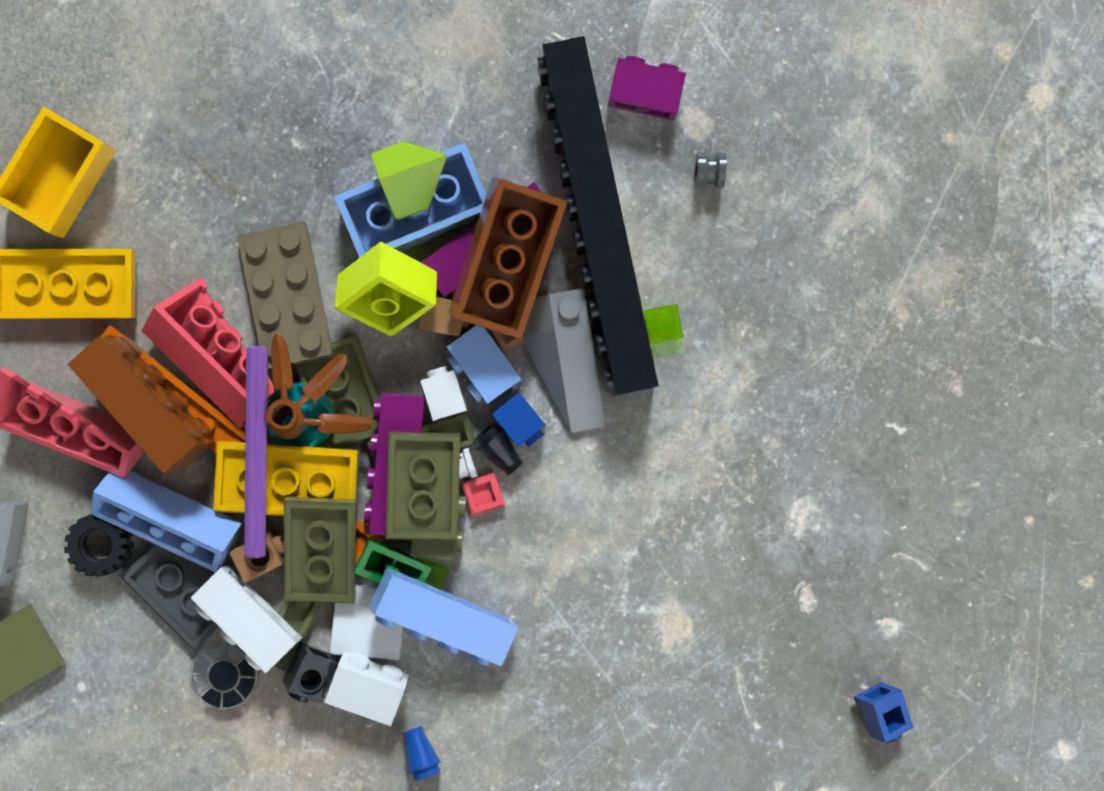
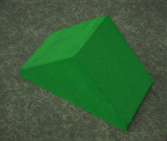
(379, 555)

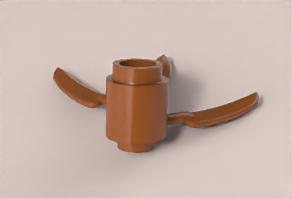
(312, 390)

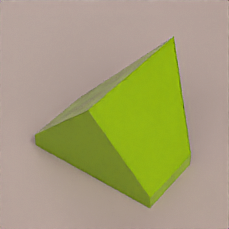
(408, 176)

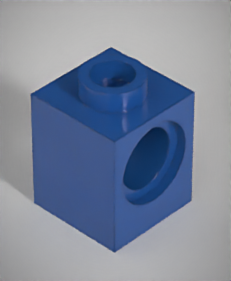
(520, 421)

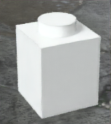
(443, 393)

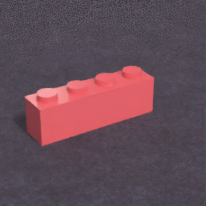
(204, 347)
(65, 425)

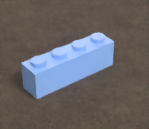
(166, 519)
(442, 617)

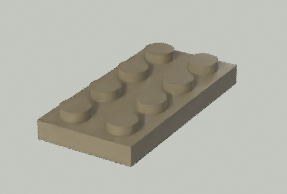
(286, 292)

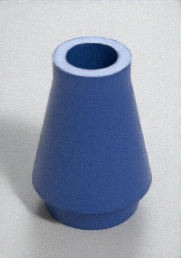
(420, 755)

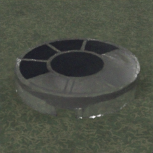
(222, 676)

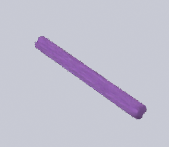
(255, 451)

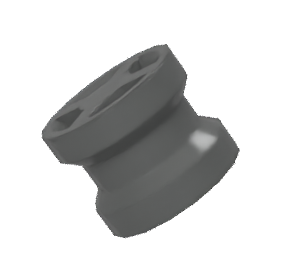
(710, 169)

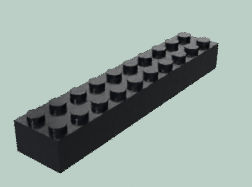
(598, 215)

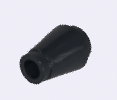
(497, 447)

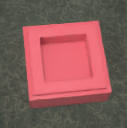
(483, 494)

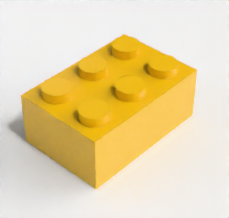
(53, 173)

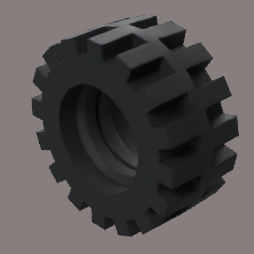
(84, 560)

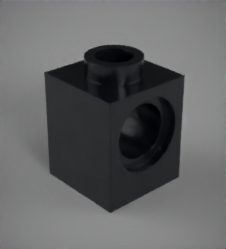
(307, 659)

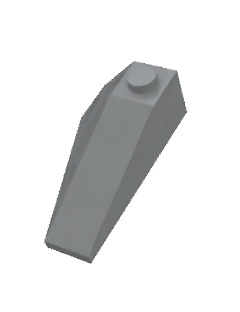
(563, 353)

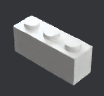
(245, 619)

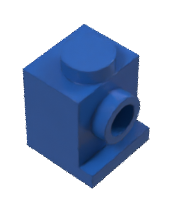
(884, 712)

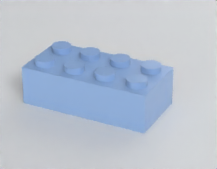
(453, 205)

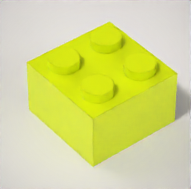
(386, 289)

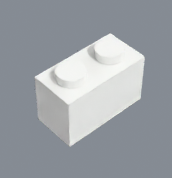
(367, 688)

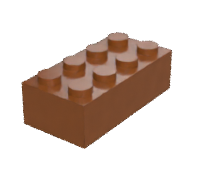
(507, 257)
(142, 402)

